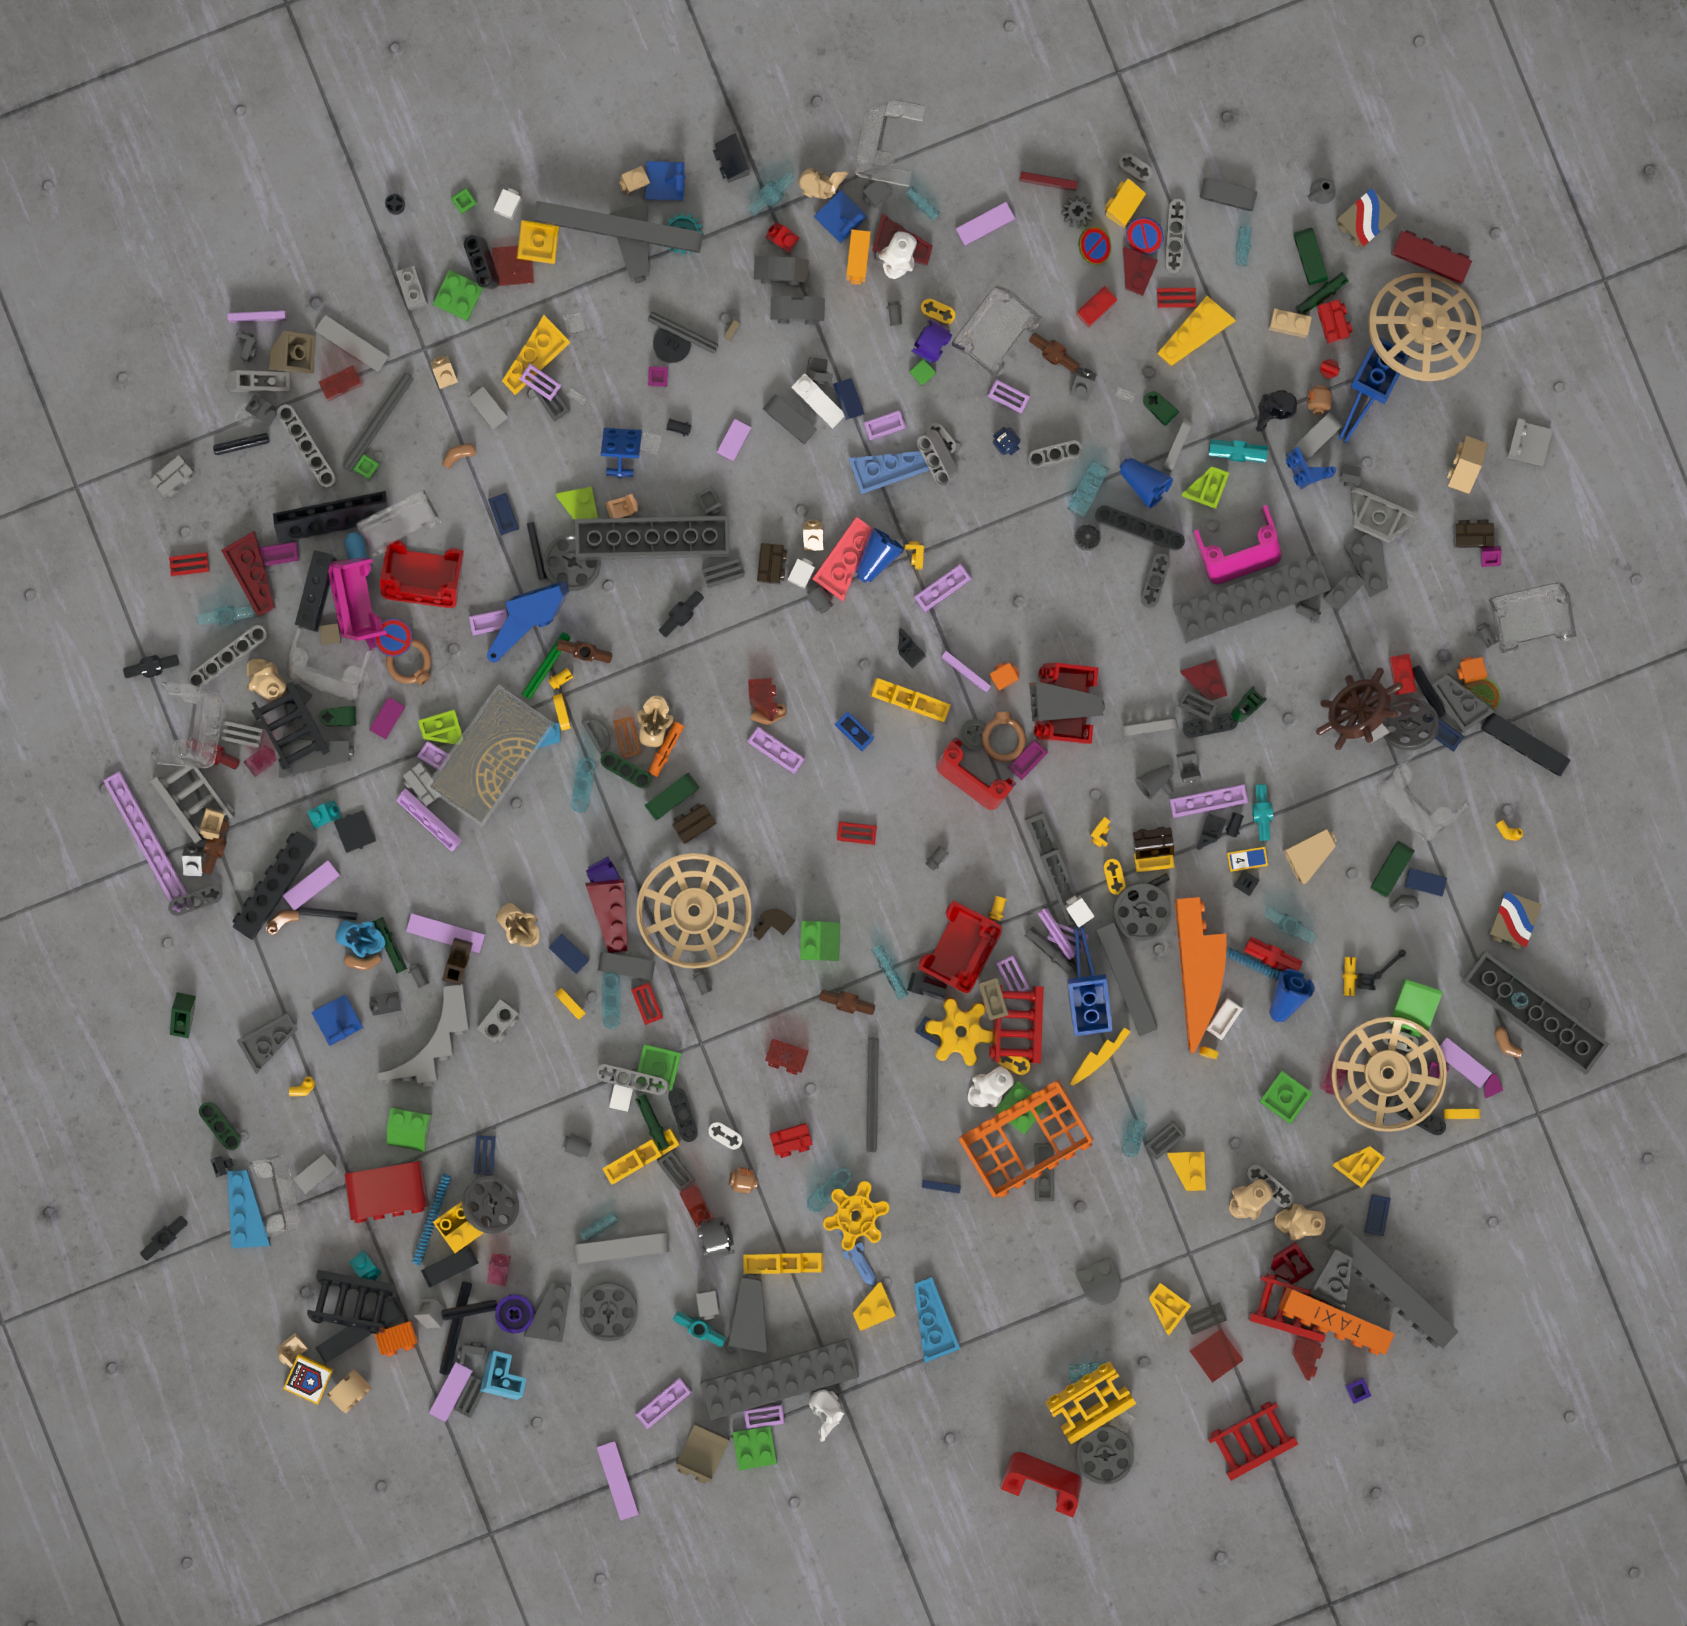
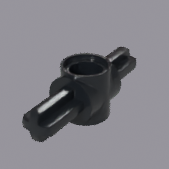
(681, 613)
(151, 666)
(156, 1245)

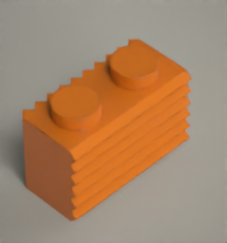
(397, 1337)

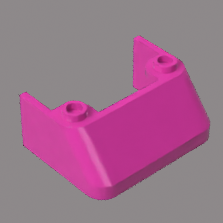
(1224, 569)
(353, 600)

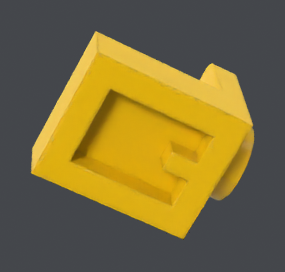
(917, 558)
(1101, 828)

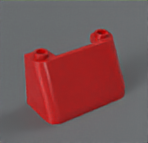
(421, 576)
(950, 767)
(962, 948)

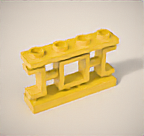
(1097, 1414)

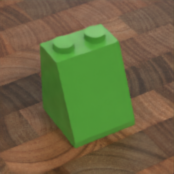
(820, 940)
(1416, 1004)
(408, 1128)

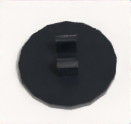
(670, 346)

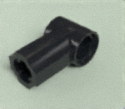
(922, 985)

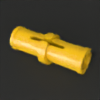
(1349, 976)

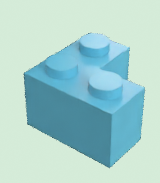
(498, 1381)

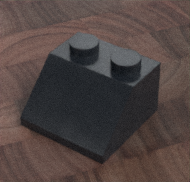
(731, 158)

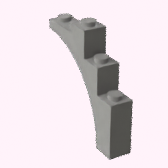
(423, 1066)

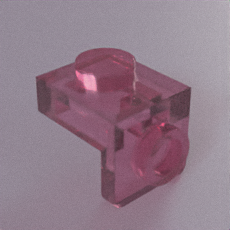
(260, 760)
(1327, 1083)
(498, 1269)

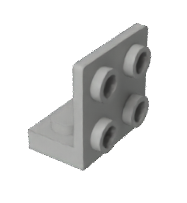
(1529, 443)

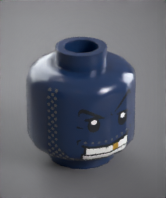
(1006, 441)

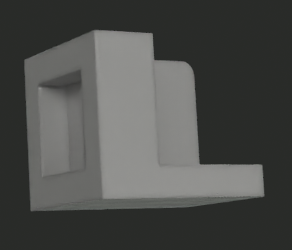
(429, 1313)

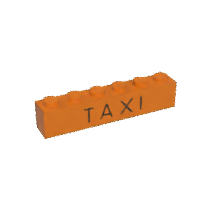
(1336, 1321)

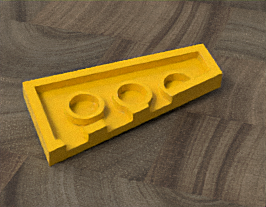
(1198, 328)
(541, 348)

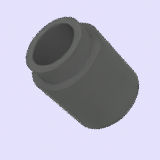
(819, 599)
(577, 1145)

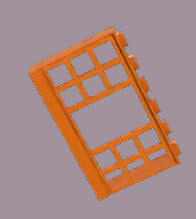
(1012, 1113)

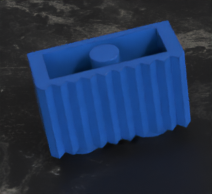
(854, 731)

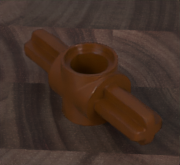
(1054, 352)
(574, 648)
(214, 849)
(847, 1002)

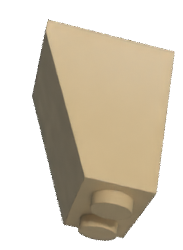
(1310, 854)

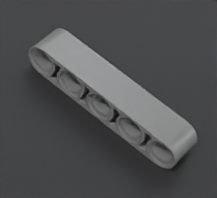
(304, 437)
(238, 655)
(621, 1247)

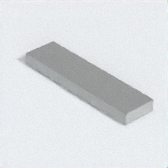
(351, 343)

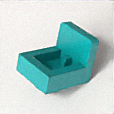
(324, 814)
(364, 1266)

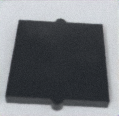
(354, 831)

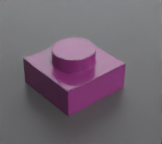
(658, 377)
(1491, 556)

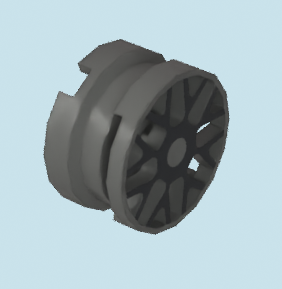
(1087, 537)

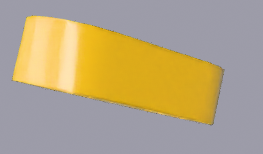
(939, 307)
(561, 712)
(1109, 878)
(568, 1001)
(1014, 1068)
(1462, 1113)

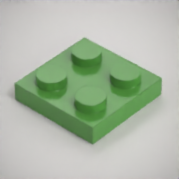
(458, 295)
(658, 1063)
(1015, 1095)
(1285, 1097)
(754, 1447)

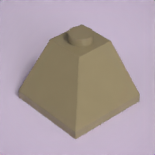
(293, 353)

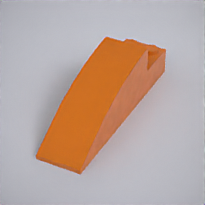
(1201, 967)

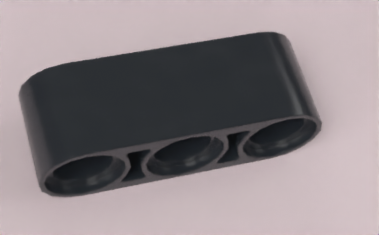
(474, 257)
(449, 1266)

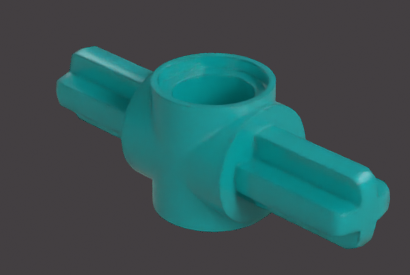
(1262, 812)
(689, 1323)

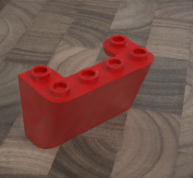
(1071, 677)
(386, 1191)
(1023, 1467)

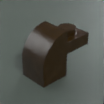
(776, 918)
(457, 961)

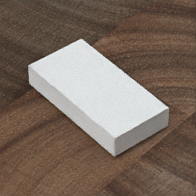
(1224, 1018)
(621, 1095)

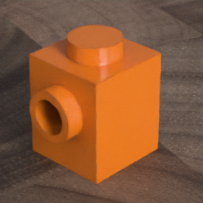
(1471, 670)
(1004, 675)

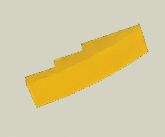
(910, 700)
(1093, 1062)
(638, 1158)
(783, 1263)

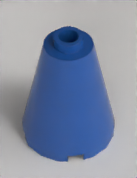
(1145, 481)
(877, 555)
(1290, 994)

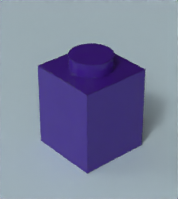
(1357, 1390)

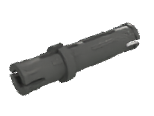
(1047, 948)

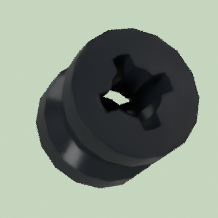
(392, 202)
(1366, 981)

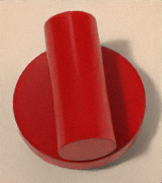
(1329, 369)

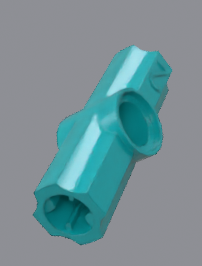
(1238, 451)

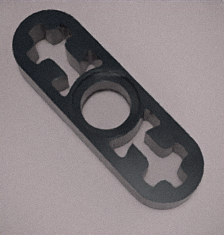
(1197, 732)
(675, 1111)
(1435, 1119)

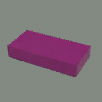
(280, 553)
(387, 718)
(1027, 759)

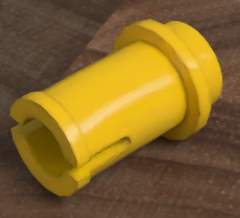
(560, 678)
(997, 909)

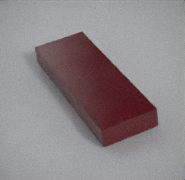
(1048, 181)

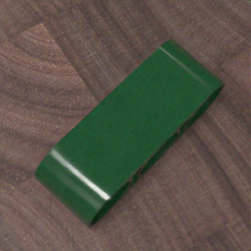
(1310, 256)
(635, 771)
(672, 796)
(1392, 869)
(211, 1123)

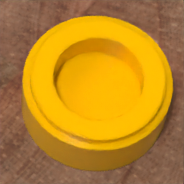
(1208, 1052)

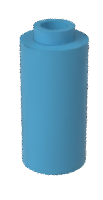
(355, 546)

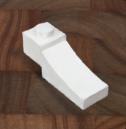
(818, 401)

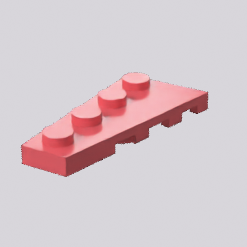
(840, 564)

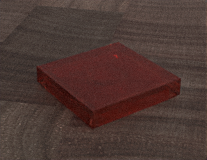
(510, 269)
(1216, 1355)

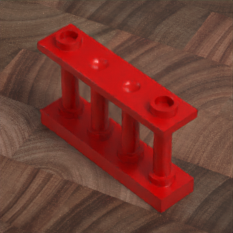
(1033, 1034)
(1278, 1321)
(1252, 1460)

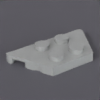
(1380, 516)

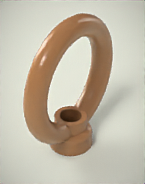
(421, 675)
(1000, 719)

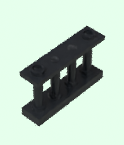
(315, 591)
(308, 728)
(346, 1283)

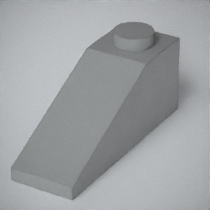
(258, 381)

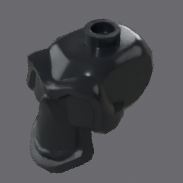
(1275, 405)

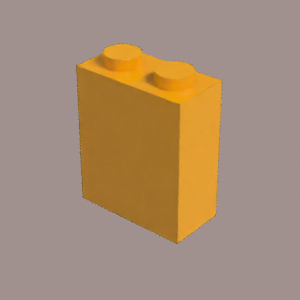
(858, 256)

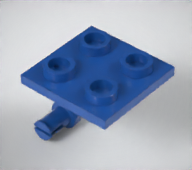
(665, 181)
(840, 216)
(621, 444)
(1302, 473)
(337, 1020)

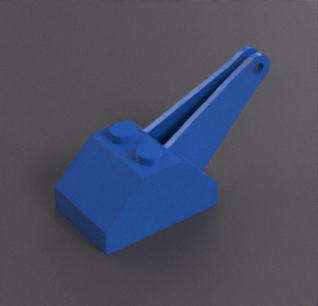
(1374, 380)
(526, 611)
(1088, 997)

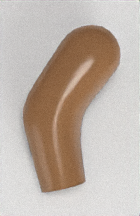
(458, 452)
(758, 717)
(280, 919)
(361, 963)
(1505, 1044)

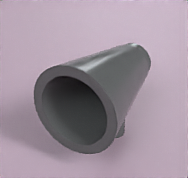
(1321, 195)
(1153, 781)

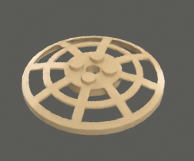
(1421, 334)
(681, 906)
(1397, 1082)

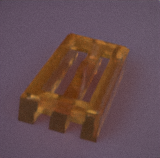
(631, 752)

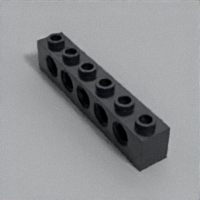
(327, 516)
(240, 921)

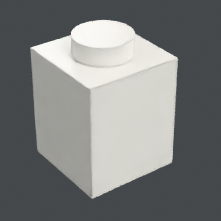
(507, 203)
(801, 573)
(1078, 910)

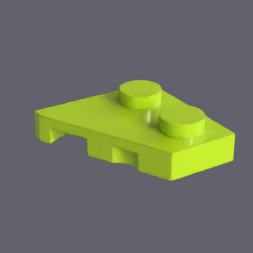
(1207, 488)
(579, 503)
(441, 727)

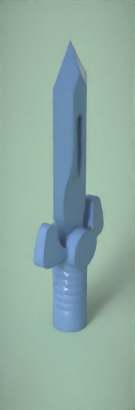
(860, 1263)

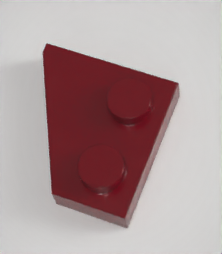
(1137, 270)
(1206, 679)

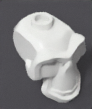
(899, 255)
(990, 1087)
(828, 1409)

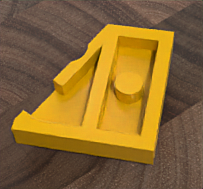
(1360, 1165)
(1190, 1169)
(1168, 1306)
(874, 1308)

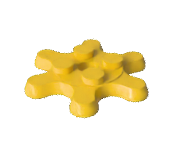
(946, 1030)
(864, 1224)

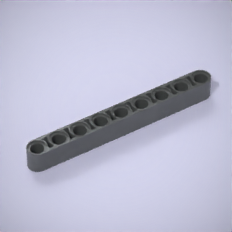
(618, 226)

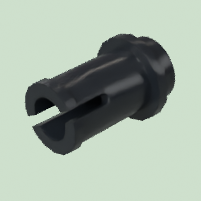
(679, 427)
(1234, 825)

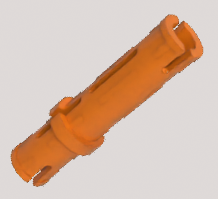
(665, 749)

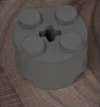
(716, 1238)

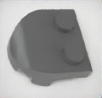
(1100, 1282)

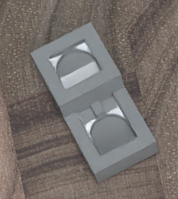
(487, 407)
(314, 1174)

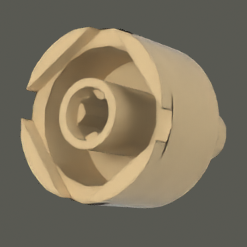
(349, 1391)

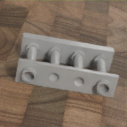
(174, 800)

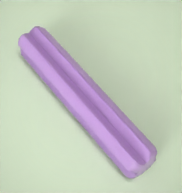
(1057, 934)

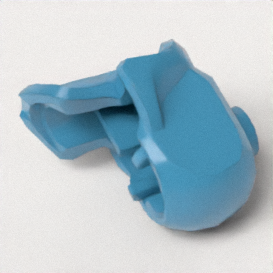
(360, 937)

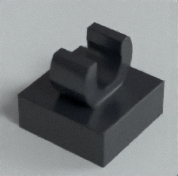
(1246, 883)
(220, 1166)

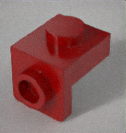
(782, 237)

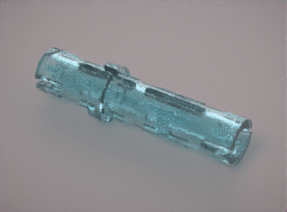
(889, 971)

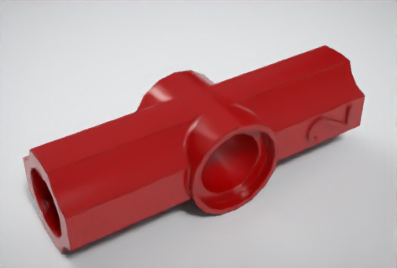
(1272, 955)

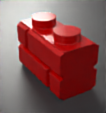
(1096, 306)
(1334, 321)
(1402, 672)
(791, 1139)

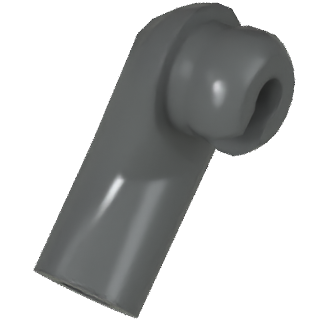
(1404, 900)

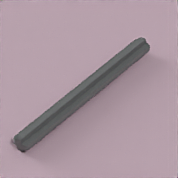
(378, 421)
(872, 1094)

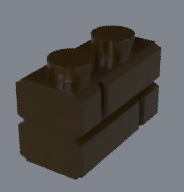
(1473, 534)
(770, 563)
(693, 823)
(1153, 843)

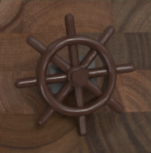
(1366, 712)

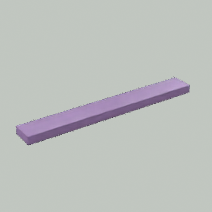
(146, 838)

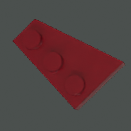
(885, 233)

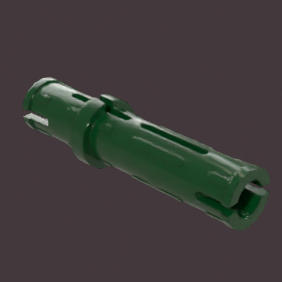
(1319, 296)
(390, 945)
(656, 1130)

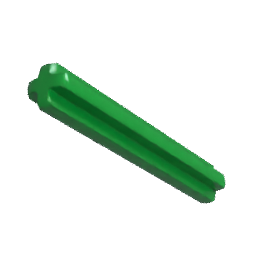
(544, 668)

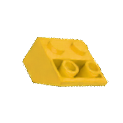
(1125, 203)
(456, 1228)

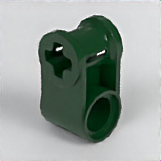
(1163, 410)
(1249, 703)
(342, 716)

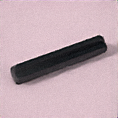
(240, 444)
(1428, 691)
(468, 1310)

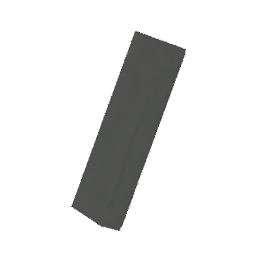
(1044, 1183)

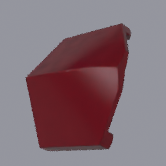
(1291, 1264)

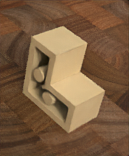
(1467, 464)

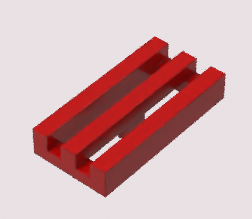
(1176, 290)
(191, 556)
(840, 831)
(641, 988)

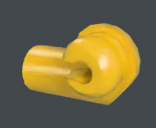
(1509, 833)
(304, 1089)

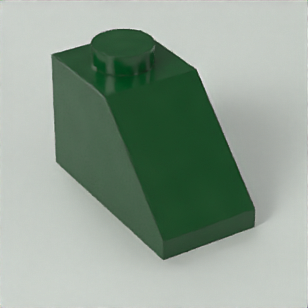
(182, 1015)

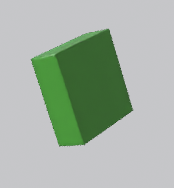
(464, 201)
(922, 372)
(366, 466)

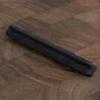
(455, 1330)

